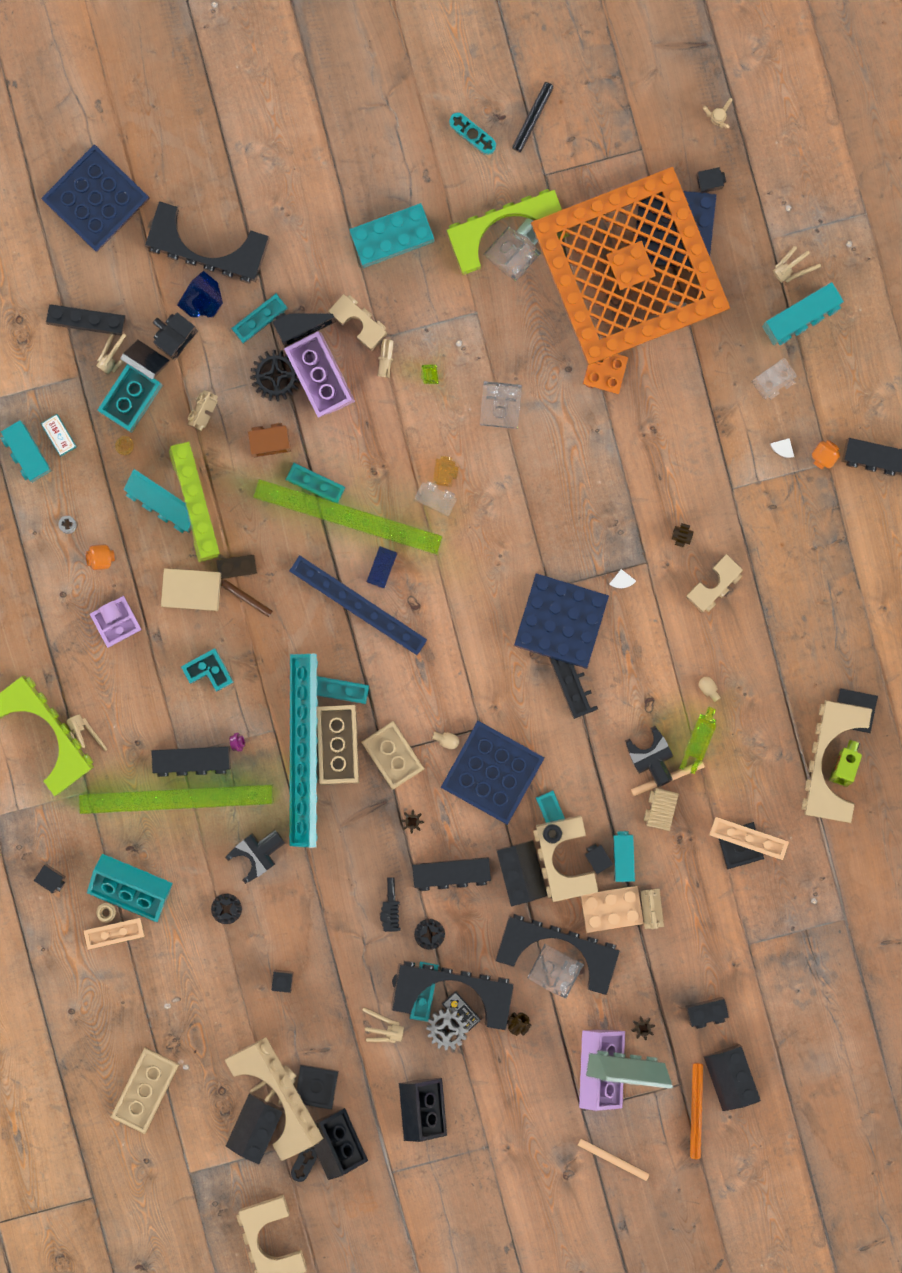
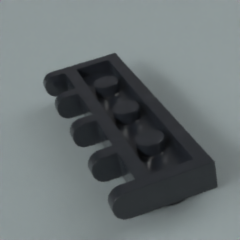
(572, 688)

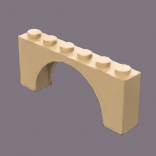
(820, 799)
(262, 1062)

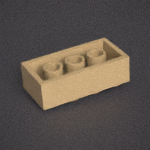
(337, 744)

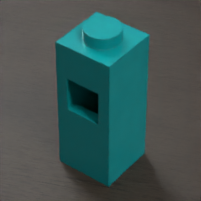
(623, 857)

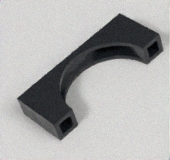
(242, 263)
(520, 934)
(413, 980)

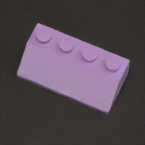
(319, 374)
(597, 1093)

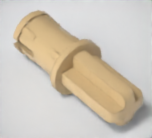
(385, 358)

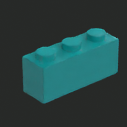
(25, 451)

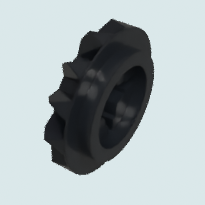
(235, 909)
(437, 939)

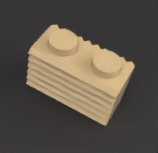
(661, 809)

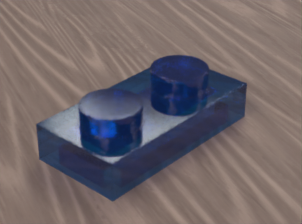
(381, 567)

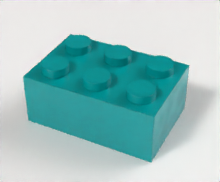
(129, 398)

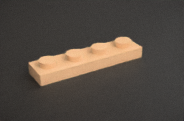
(749, 838)

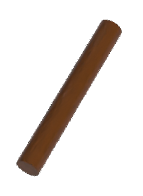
(247, 598)

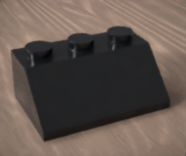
(522, 873)
(732, 1078)
(422, 1109)
(254, 1128)
(341, 1147)

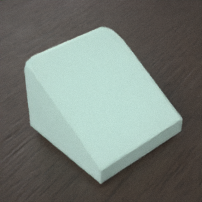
(527, 231)

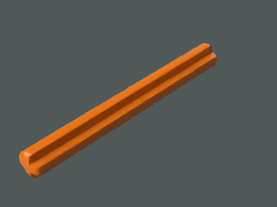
(696, 1111)

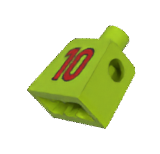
(843, 771)

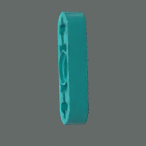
(487, 138)

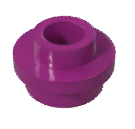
(237, 742)

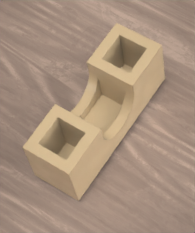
(372, 332)
(727, 572)

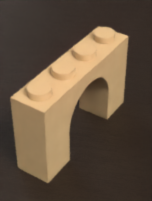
(560, 885)
(252, 1220)

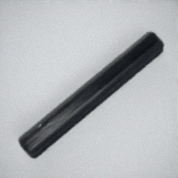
(532, 117)

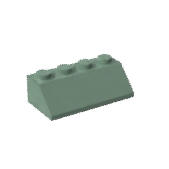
(628, 1070)

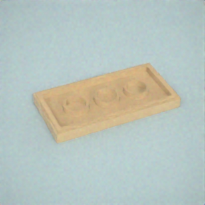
(144, 1090)

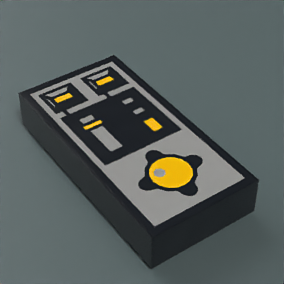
(455, 1002)

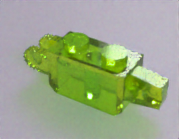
(699, 739)

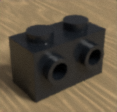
(706, 1012)

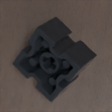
(174, 335)

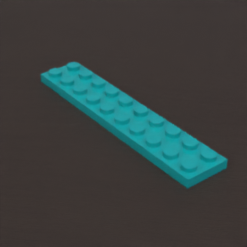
(303, 750)

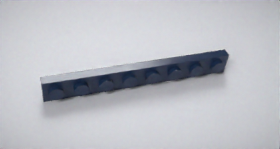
(358, 605)

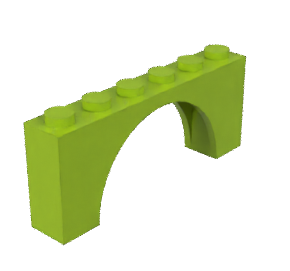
(467, 236)
(201, 525)
(71, 760)

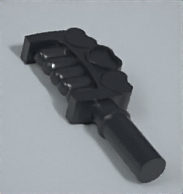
(389, 913)

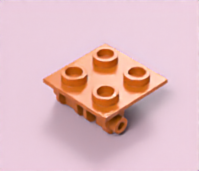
(606, 374)

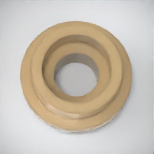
(101, 916)

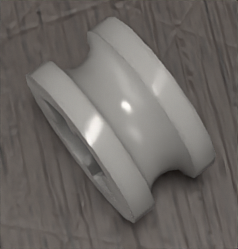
(63, 528)

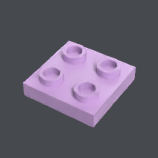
(115, 621)

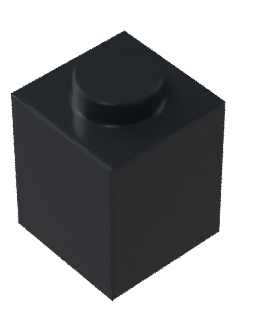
(710, 180)
(598, 858)
(50, 879)
(282, 981)

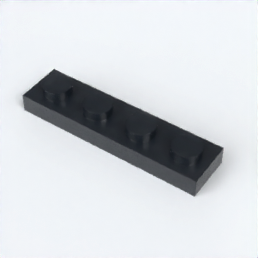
(85, 319)

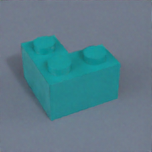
(208, 665)

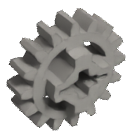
(455, 1028)

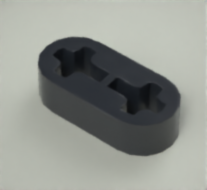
(308, 1166)

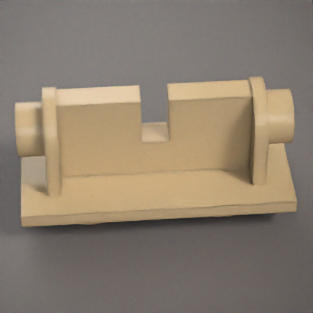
(198, 416)
(652, 908)

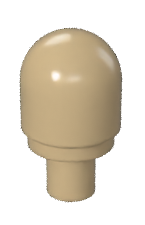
(709, 687)
(447, 740)

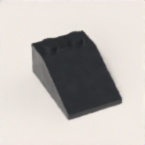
(300, 325)

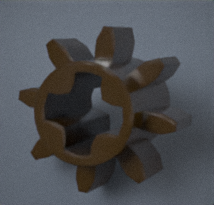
(682, 535)
(412, 815)
(518, 1023)
(643, 1033)

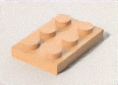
(612, 909)

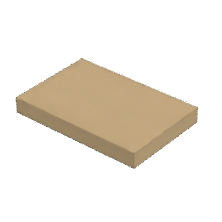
(191, 589)
(392, 755)

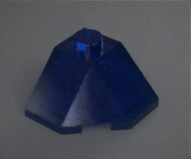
(201, 297)

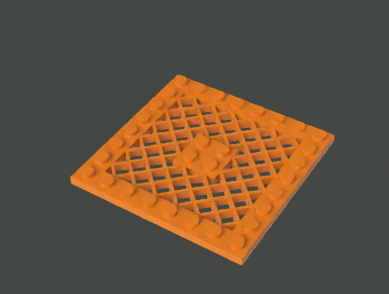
(630, 265)

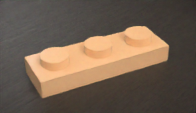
(114, 933)

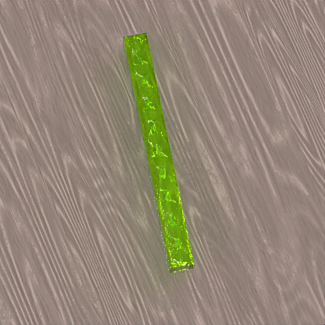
(347, 517)
(176, 799)

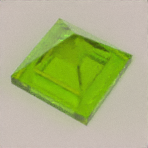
(429, 374)

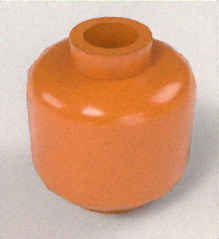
(826, 454)
(99, 557)

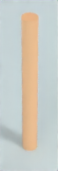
(675, 775)
(613, 1159)

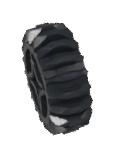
(266, 376)

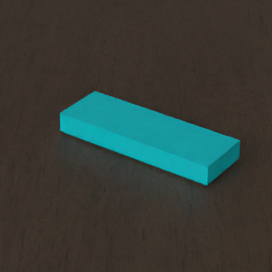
(259, 318)
(315, 483)
(342, 690)
(422, 1005)

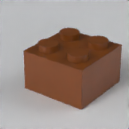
(269, 440)

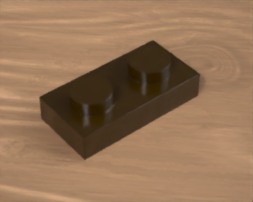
(237, 566)

